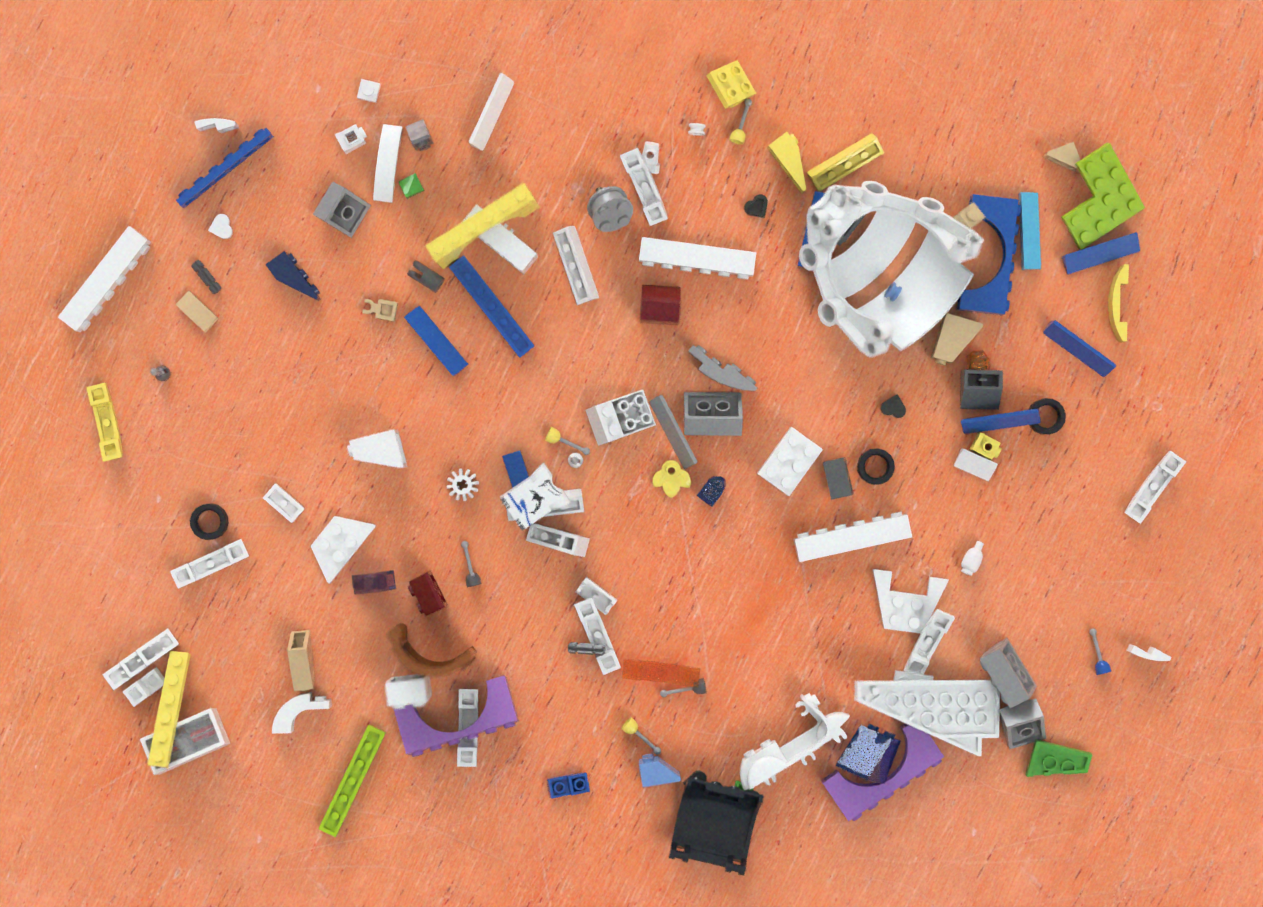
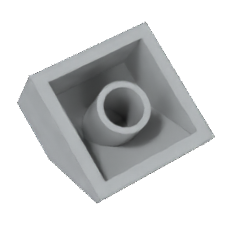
(341, 209)
(1023, 723)

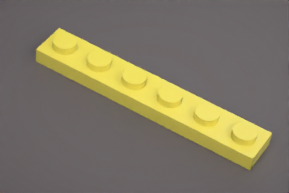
(169, 709)

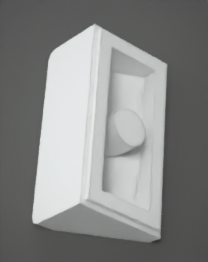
(975, 464)

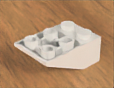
(620, 417)

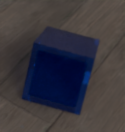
(870, 753)

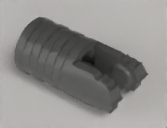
(428, 279)

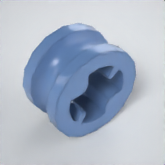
(893, 291)

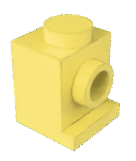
(979, 443)

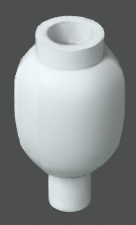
(972, 559)

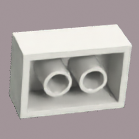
(789, 461)
(408, 690)

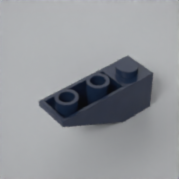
(285, 271)

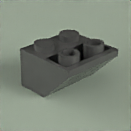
(981, 389)

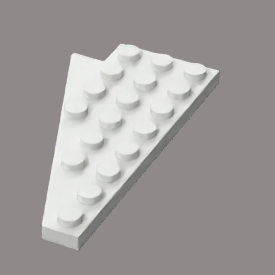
(947, 709)

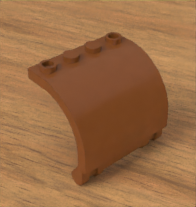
(421, 665)

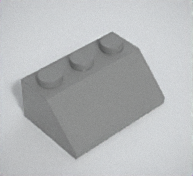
(713, 413)
(1008, 673)

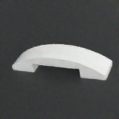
(387, 163)
(645, 186)
(1153, 486)
(209, 563)
(597, 634)
(928, 642)
(467, 716)

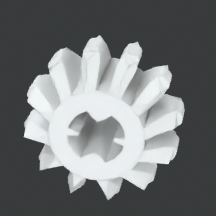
(464, 491)

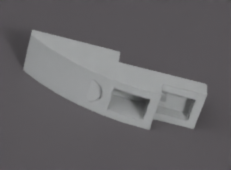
(728, 376)

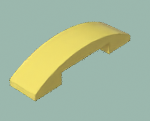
(1119, 328)
(106, 422)

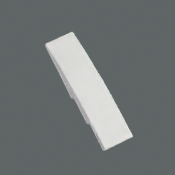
(140, 659)

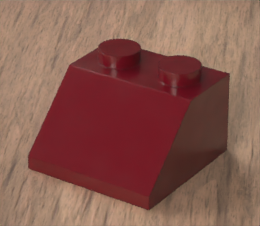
(427, 594)

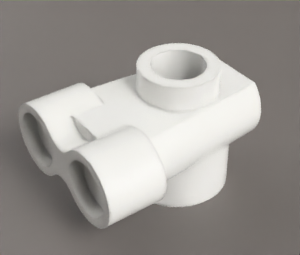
(651, 160)

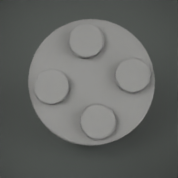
(610, 208)

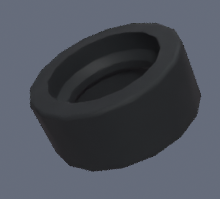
(1060, 419)
(861, 466)
(223, 519)

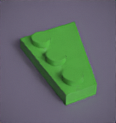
(1057, 759)

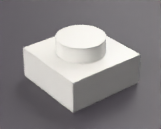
(368, 91)

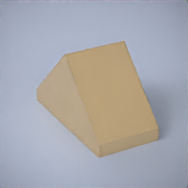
(1064, 156)

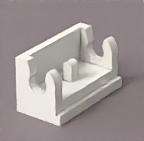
(601, 598)

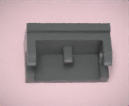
(838, 478)

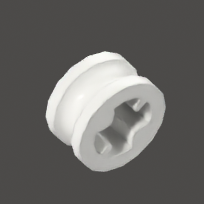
(696, 129)

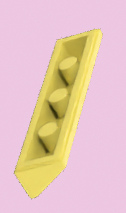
(845, 162)

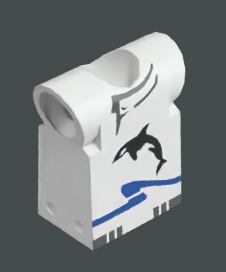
(534, 497)

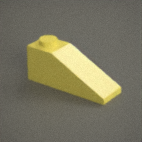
(788, 156)

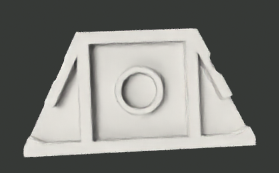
(339, 543)

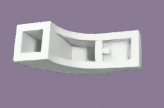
(288, 712)

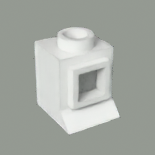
(351, 138)

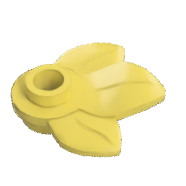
(671, 481)

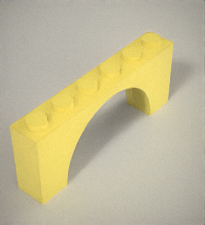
(514, 204)

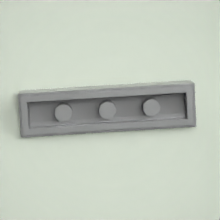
(673, 431)

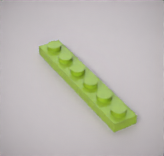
(352, 780)

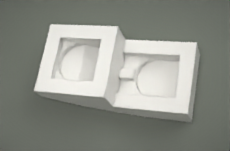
(222, 125)
(1152, 653)
(144, 687)

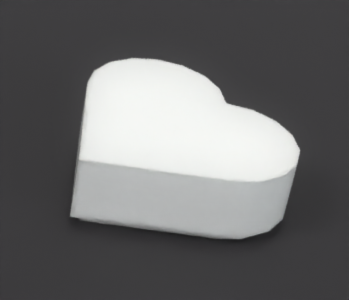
(221, 227)

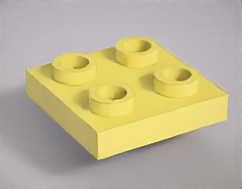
(731, 84)

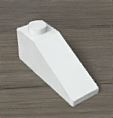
(558, 539)

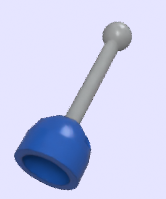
(1101, 666)

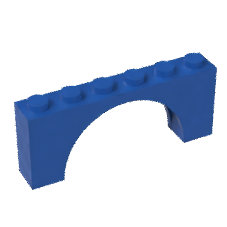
(1002, 217)

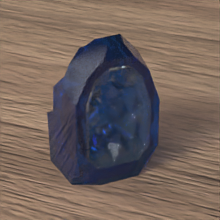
(712, 490)

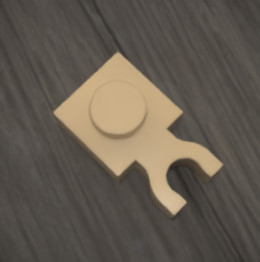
(384, 309)

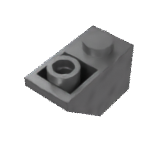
(419, 135)

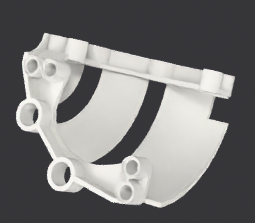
(928, 283)

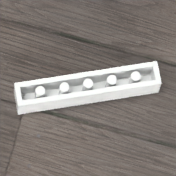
(698, 257)
(104, 279)
(852, 537)

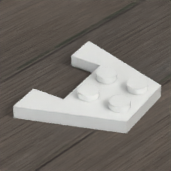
(906, 610)

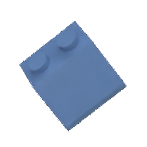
(657, 771)

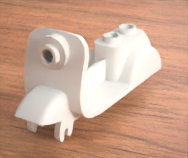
(770, 759)

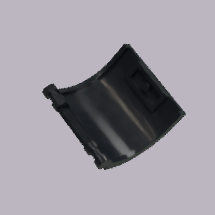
(715, 824)

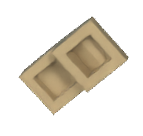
(197, 311)

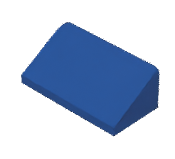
(515, 467)

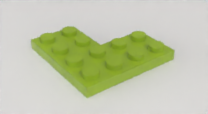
(1112, 199)

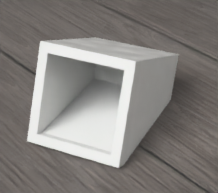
(379, 448)

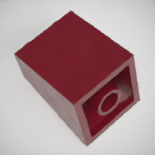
(660, 305)

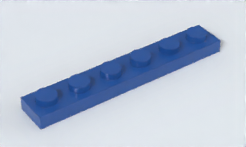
(218, 172)
(491, 306)

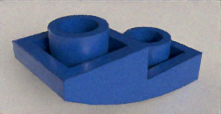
(568, 785)

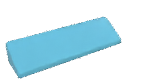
(1029, 231)

